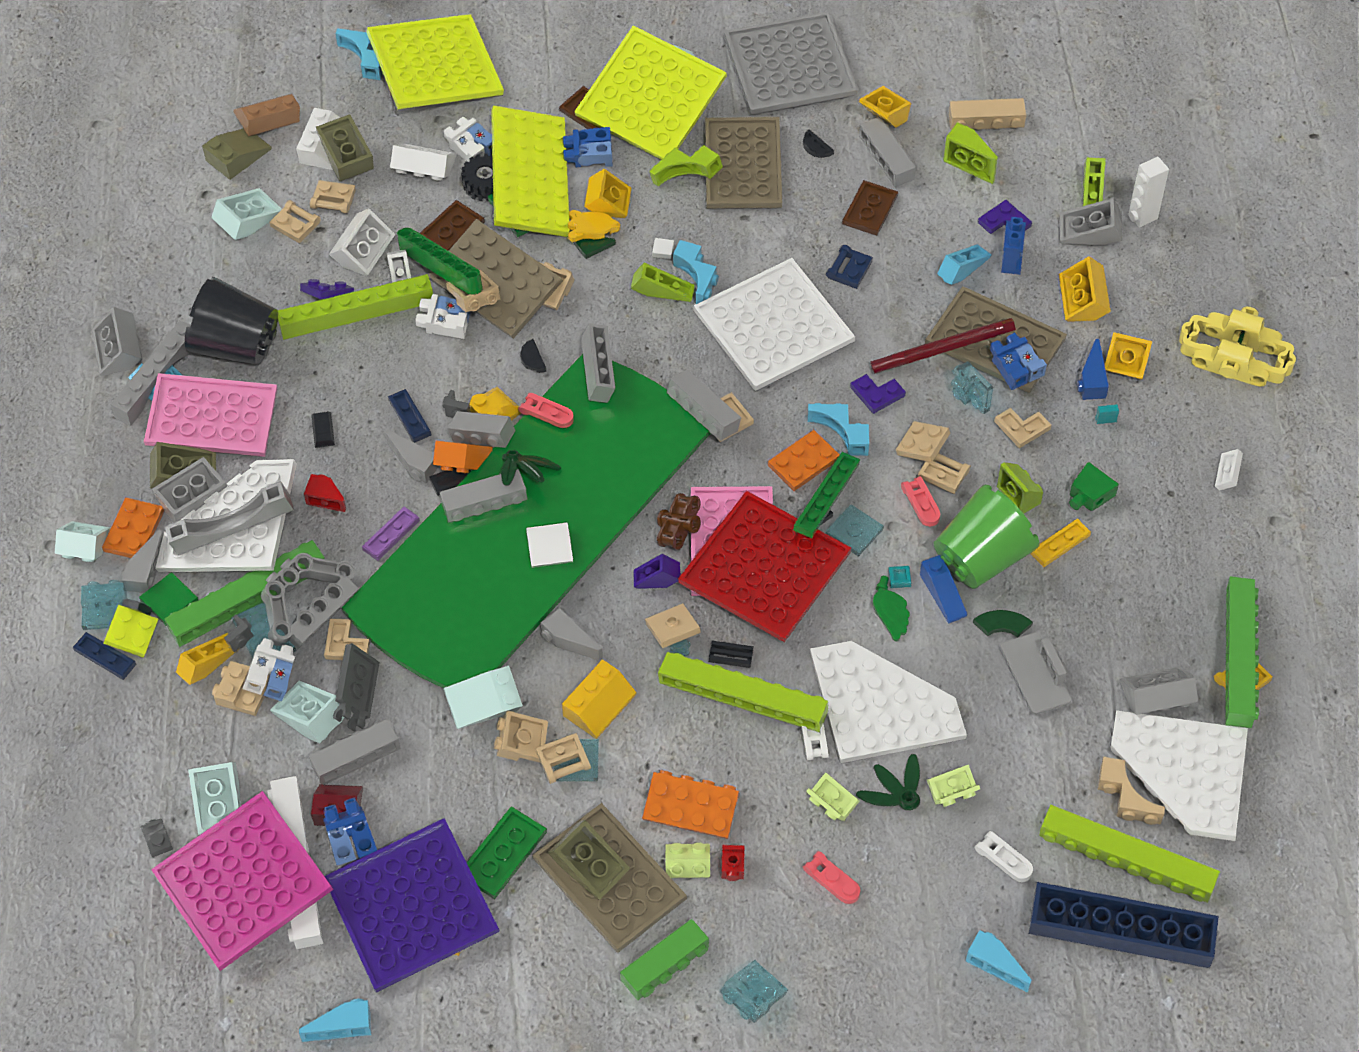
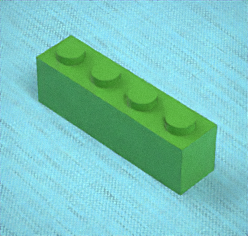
(664, 960)

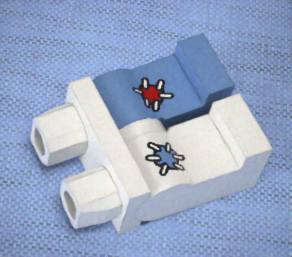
(468, 139)
(442, 317)
(272, 663)

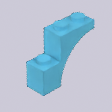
(360, 44)
(690, 259)
(837, 418)

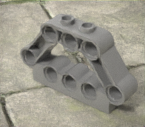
(315, 569)

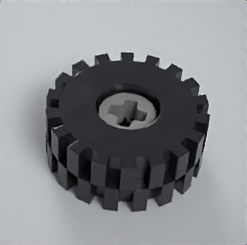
(473, 178)

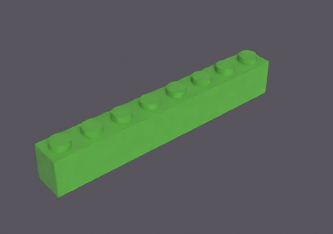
(230, 600)
(1240, 653)

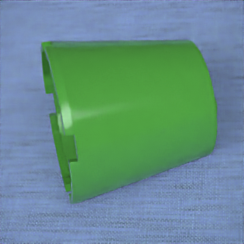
(985, 538)

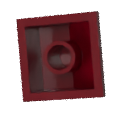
(332, 795)

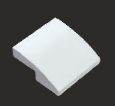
(549, 545)

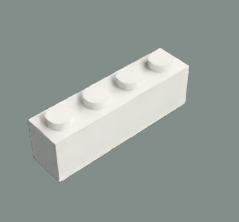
(1148, 192)

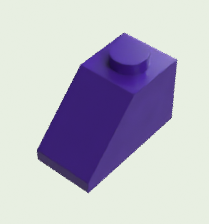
(657, 573)

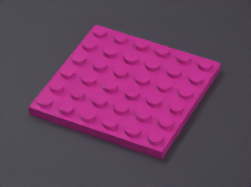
(241, 880)

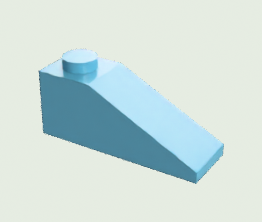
(962, 263)
(993, 957)
(344, 1021)

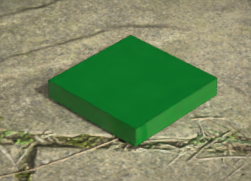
(168, 597)

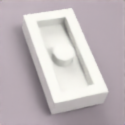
(1228, 469)

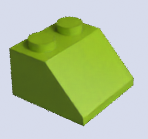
(1019, 487)

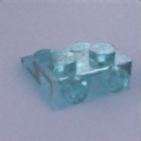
(971, 387)
(100, 603)
(753, 991)

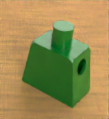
(1092, 488)

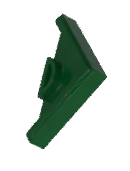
(591, 247)

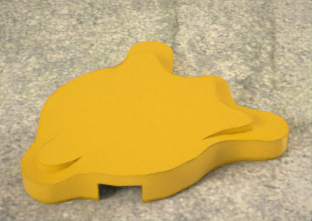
(590, 225)

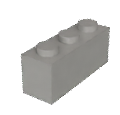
(481, 429)

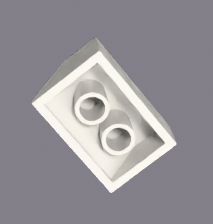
(310, 148)
(422, 161)
(362, 243)

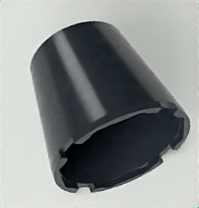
(230, 324)

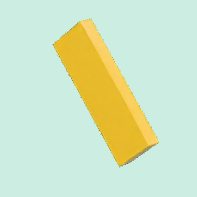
(1061, 542)

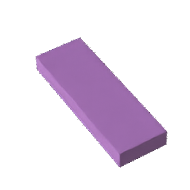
(390, 533)

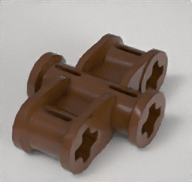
(678, 521)

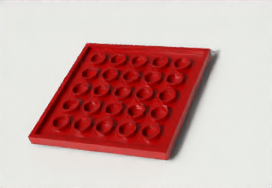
(764, 567)

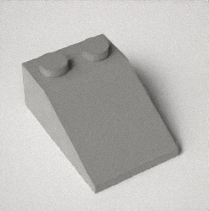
(1092, 224)

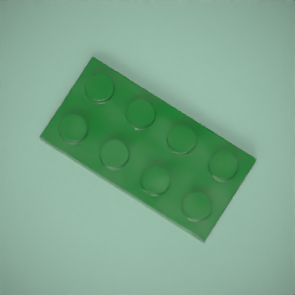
(504, 851)

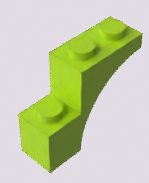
(676, 163)

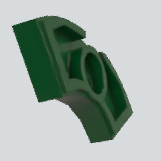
(1002, 621)

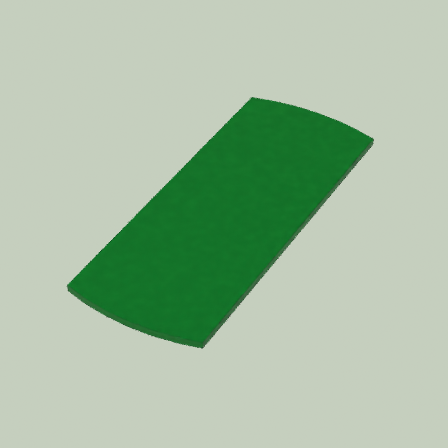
(465, 589)

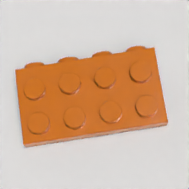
(691, 804)

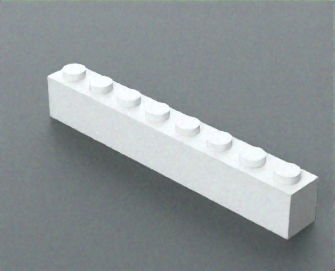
(286, 798)

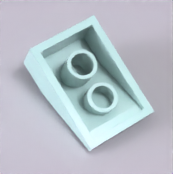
(244, 212)
(483, 697)
(308, 711)
(214, 793)

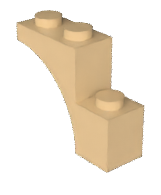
(1130, 804)

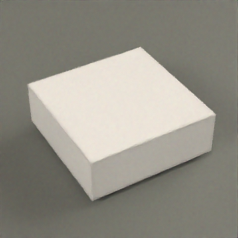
(663, 248)

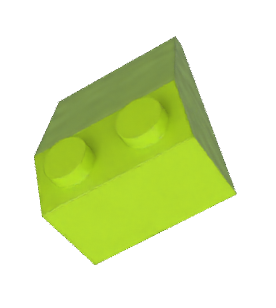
(970, 153)

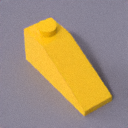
(203, 659)

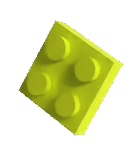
(130, 631)

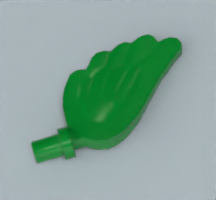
(891, 609)

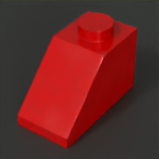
(323, 493)

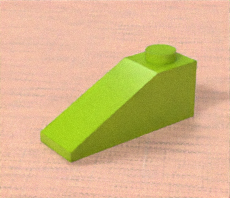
(1093, 180)
(660, 284)

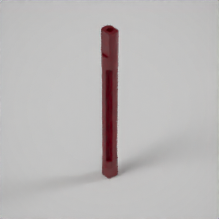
(943, 345)

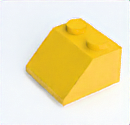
(887, 106)
(607, 194)

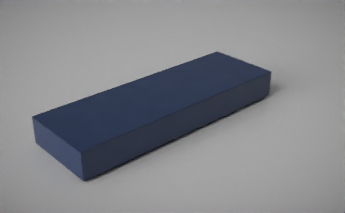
(409, 416)
(104, 655)

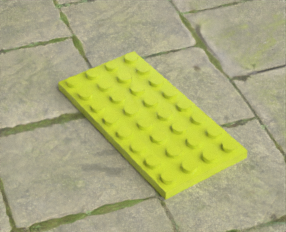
(529, 171)

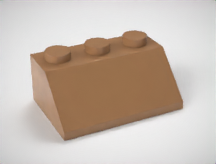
(268, 114)

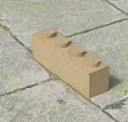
(988, 113)

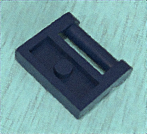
(855, 269)

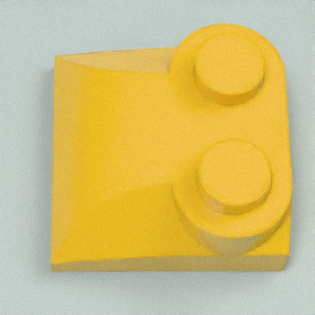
(1128, 355)
(494, 403)

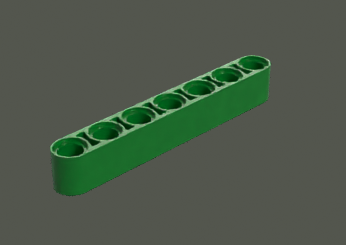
(440, 261)

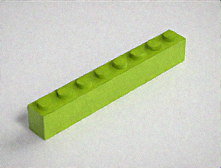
(354, 306)
(743, 691)
(1129, 854)

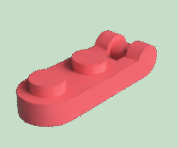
(547, 411)
(922, 501)
(833, 879)

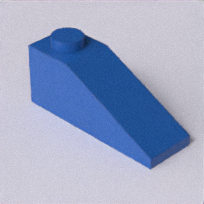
(1093, 377)
(942, 588)

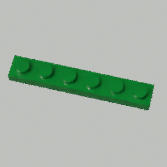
(826, 495)

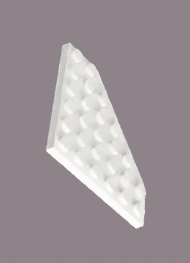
(243, 551)
(879, 705)
(1187, 766)

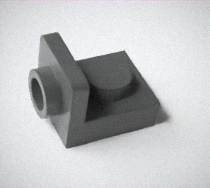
(156, 837)

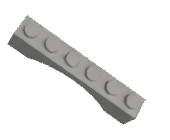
(133, 397)
(194, 533)

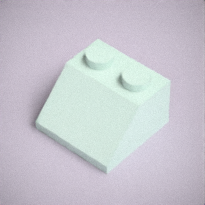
(81, 540)

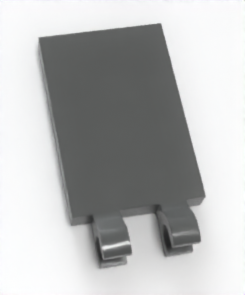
(356, 686)

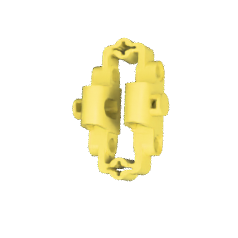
(1232, 358)

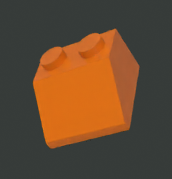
(459, 456)

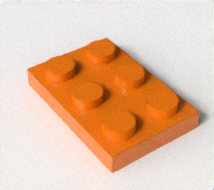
(803, 460)
(132, 527)

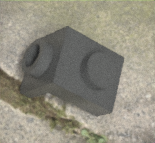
(452, 405)
(240, 635)

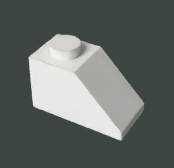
(398, 265)

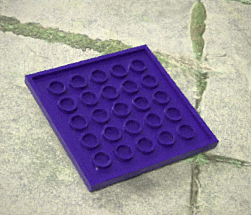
(411, 905)

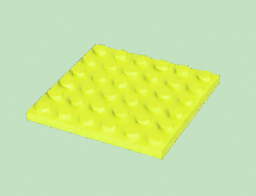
(434, 61)
(650, 93)

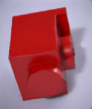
(733, 862)

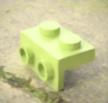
(953, 785)
(833, 797)
(687, 860)

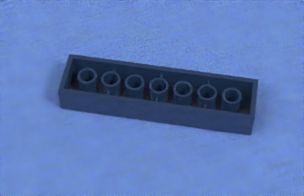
(1124, 925)

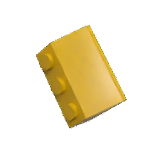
(1084, 291)
(598, 699)

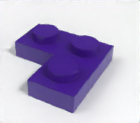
(999, 215)
(323, 290)
(877, 397)

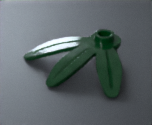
(525, 462)
(903, 796)

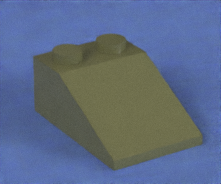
(345, 147)
(234, 151)
(170, 459)
(589, 859)

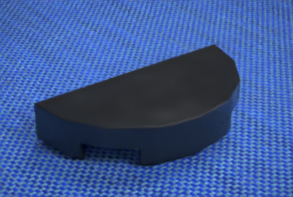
(816, 146)
(531, 357)

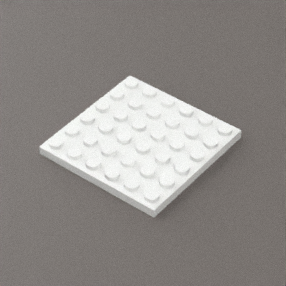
(773, 324)

